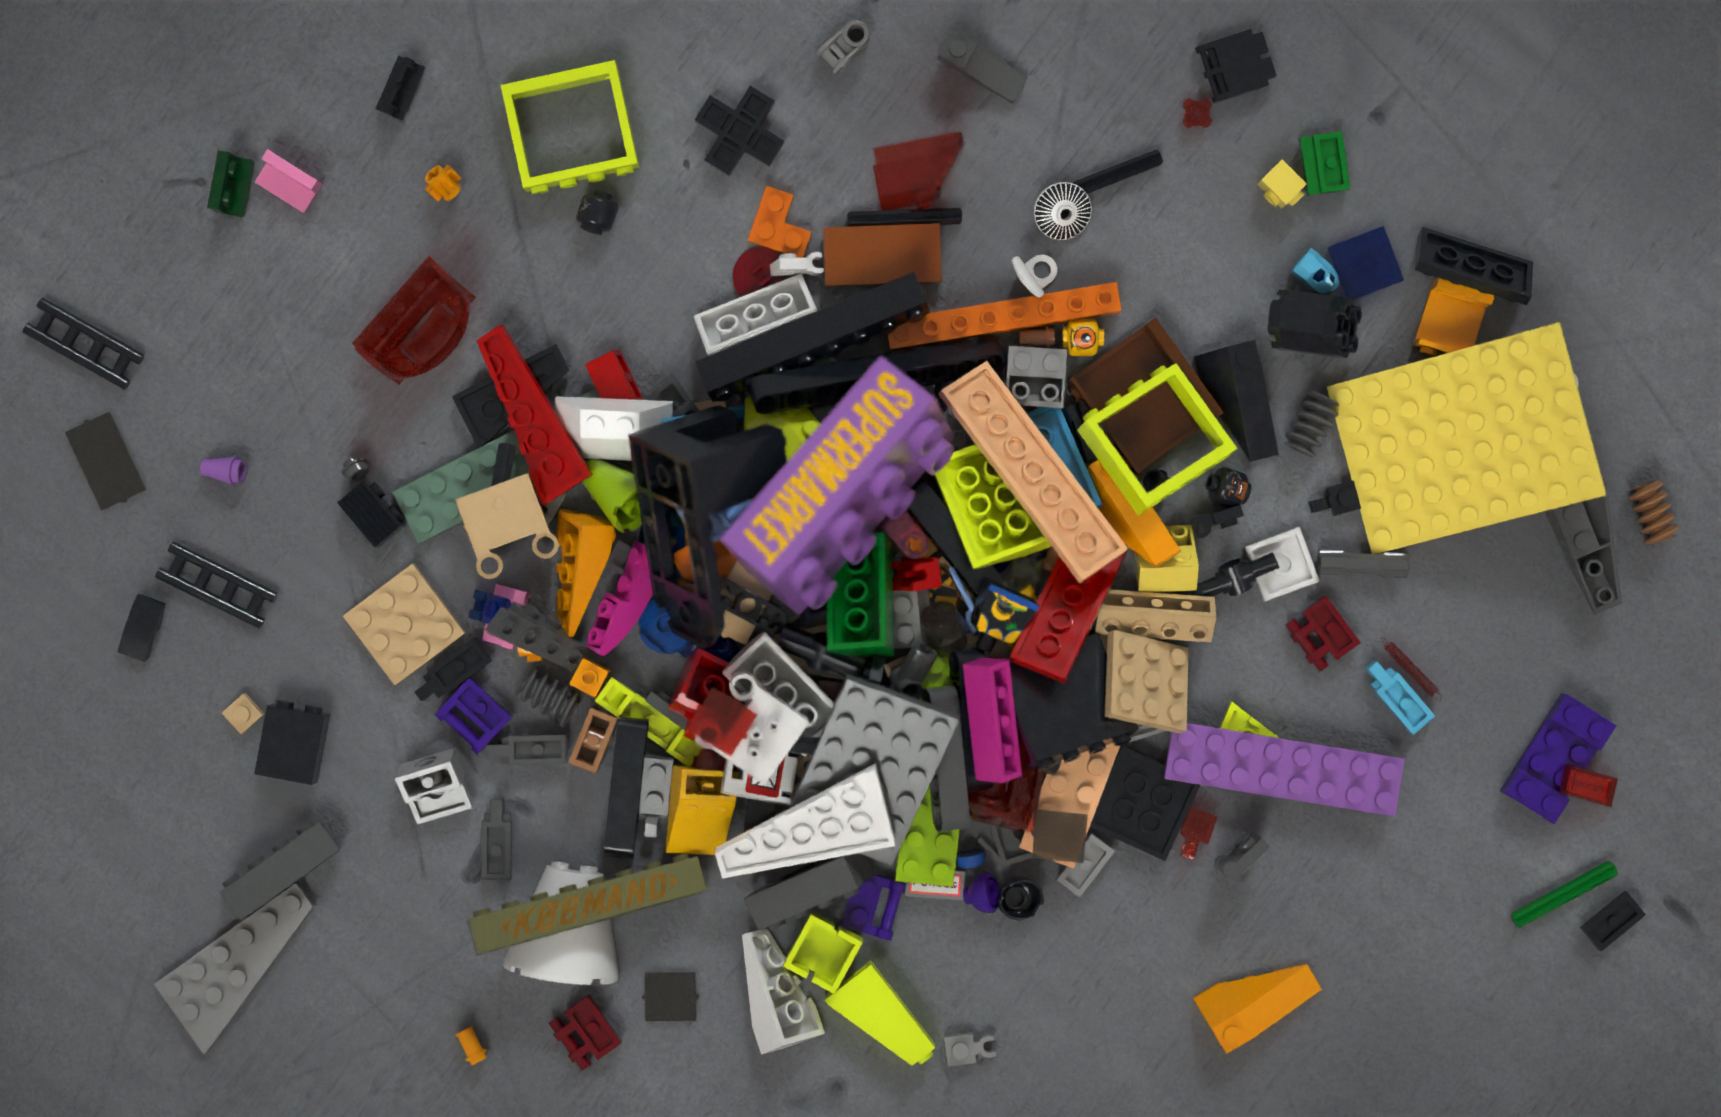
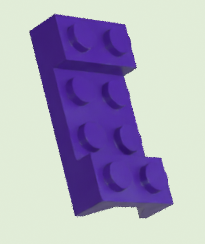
(1565, 737)

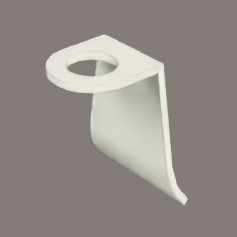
(1027, 276)

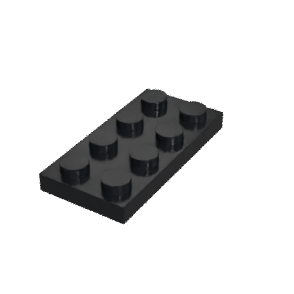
(1474, 266)

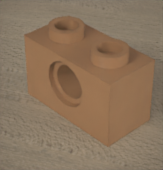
(594, 739)

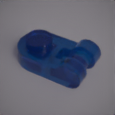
(485, 612)

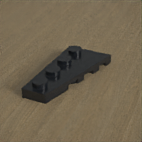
(481, 405)

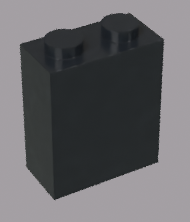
(292, 742)

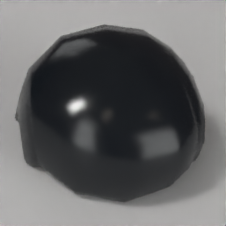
(1019, 898)

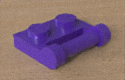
(480, 709)
(862, 907)

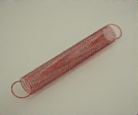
(1393, 650)

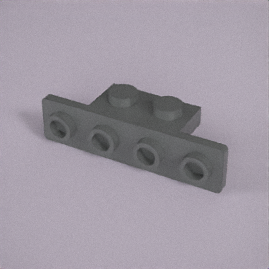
(537, 634)

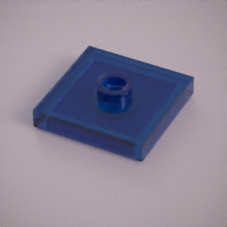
(1365, 263)

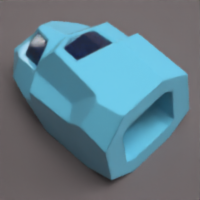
(1315, 273)

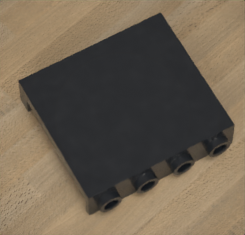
(1070, 717)

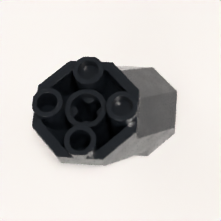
(1314, 323)

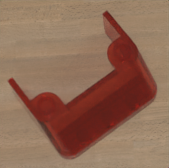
(916, 170)

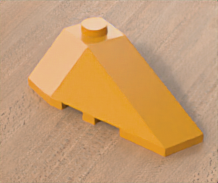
(1142, 533)

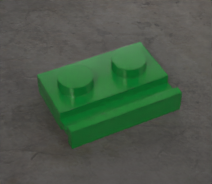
(1324, 163)

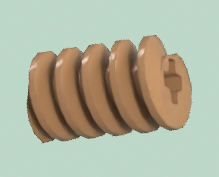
(1653, 512)

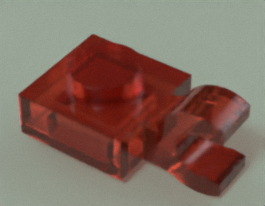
(1198, 828)

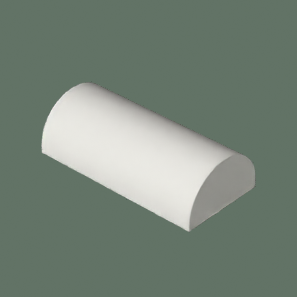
(754, 314)
(784, 679)

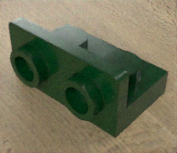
(230, 184)

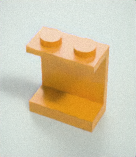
(1450, 318)

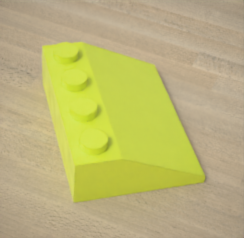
(986, 511)

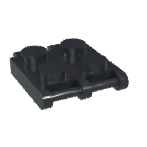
(1236, 64)

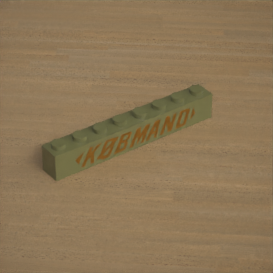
(585, 905)

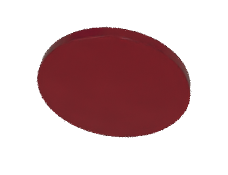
(753, 271)

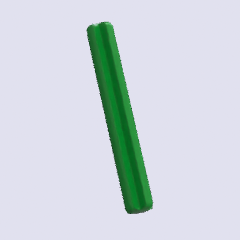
(1564, 894)

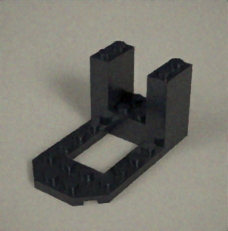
(701, 470)

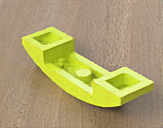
(627, 703)

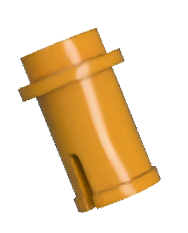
(471, 1046)

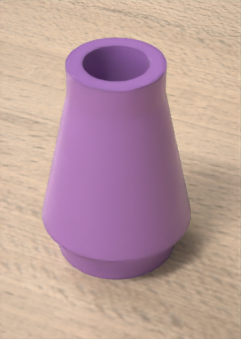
(228, 469)

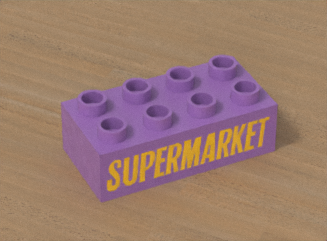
(841, 487)

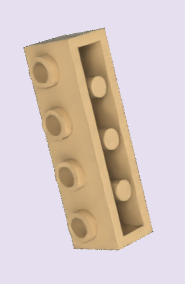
(1158, 615)

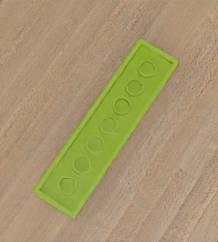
(926, 853)

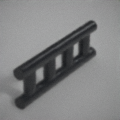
(90, 360)
(198, 588)

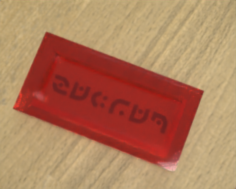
(1588, 785)

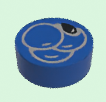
(970, 858)

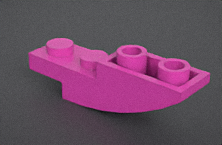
(621, 611)

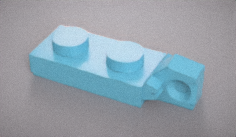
(1399, 697)

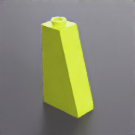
(878, 1010)

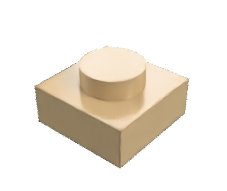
(243, 713)

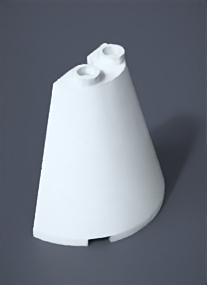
(572, 955)

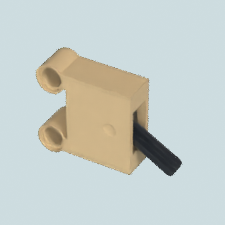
(503, 513)

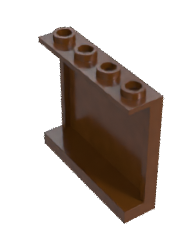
(1157, 419)

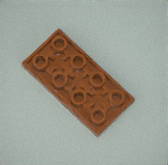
(881, 254)

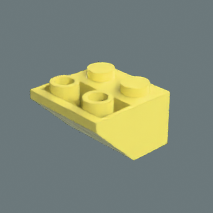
(1177, 573)

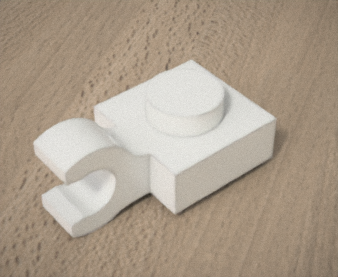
(791, 265)

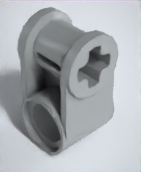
(843, 47)

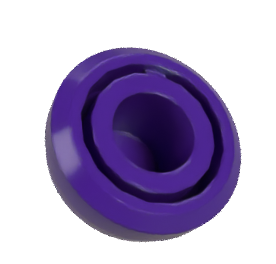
(982, 893)

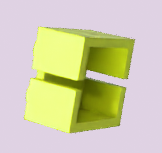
(823, 951)

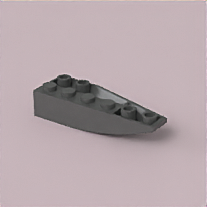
(1589, 548)

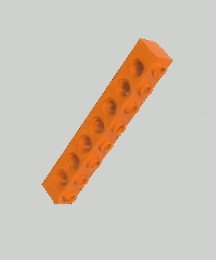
(1008, 316)

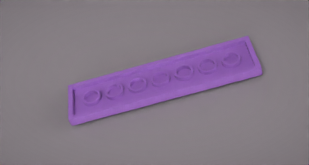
(1285, 768)

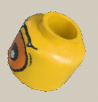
(1082, 337)

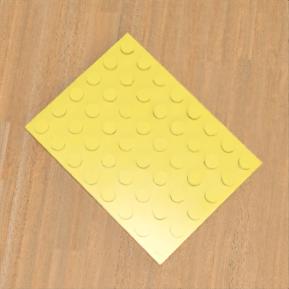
(1467, 439)

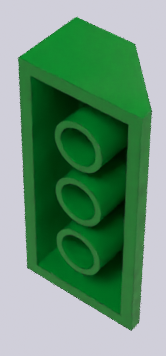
(863, 605)

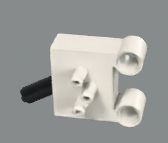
(771, 733)

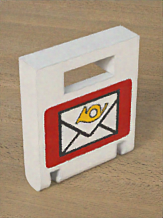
(780, 782)

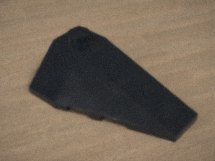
(1239, 388)

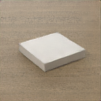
(1294, 562)

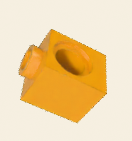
(590, 677)

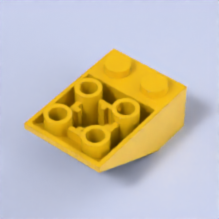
(698, 811)

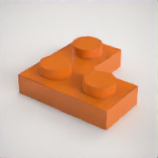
(770, 227)

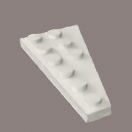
(829, 825)

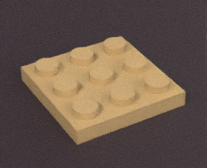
(404, 624)
(1146, 681)

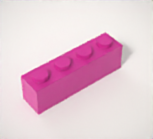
(992, 720)

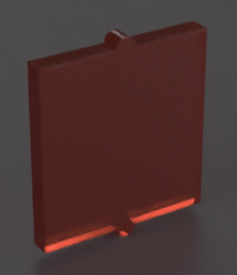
(722, 721)

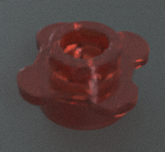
(1191, 119)

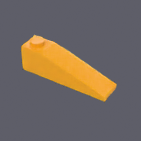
(584, 553)
(1252, 1004)

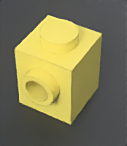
(1282, 185)

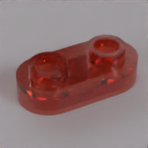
(709, 760)

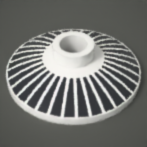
(1053, 202)

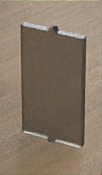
(105, 461)

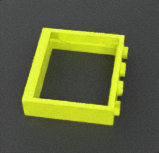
(559, 81)
(1115, 465)

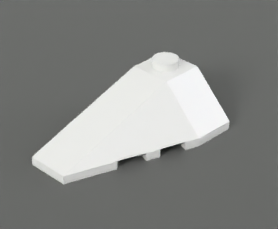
(777, 1004)

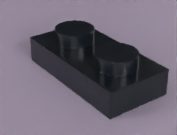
(1612, 921)

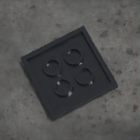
(1142, 805)

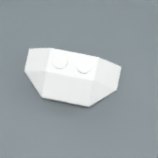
(603, 425)

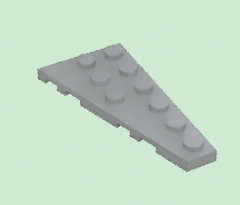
(221, 976)

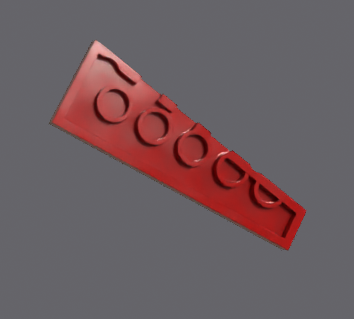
(542, 438)

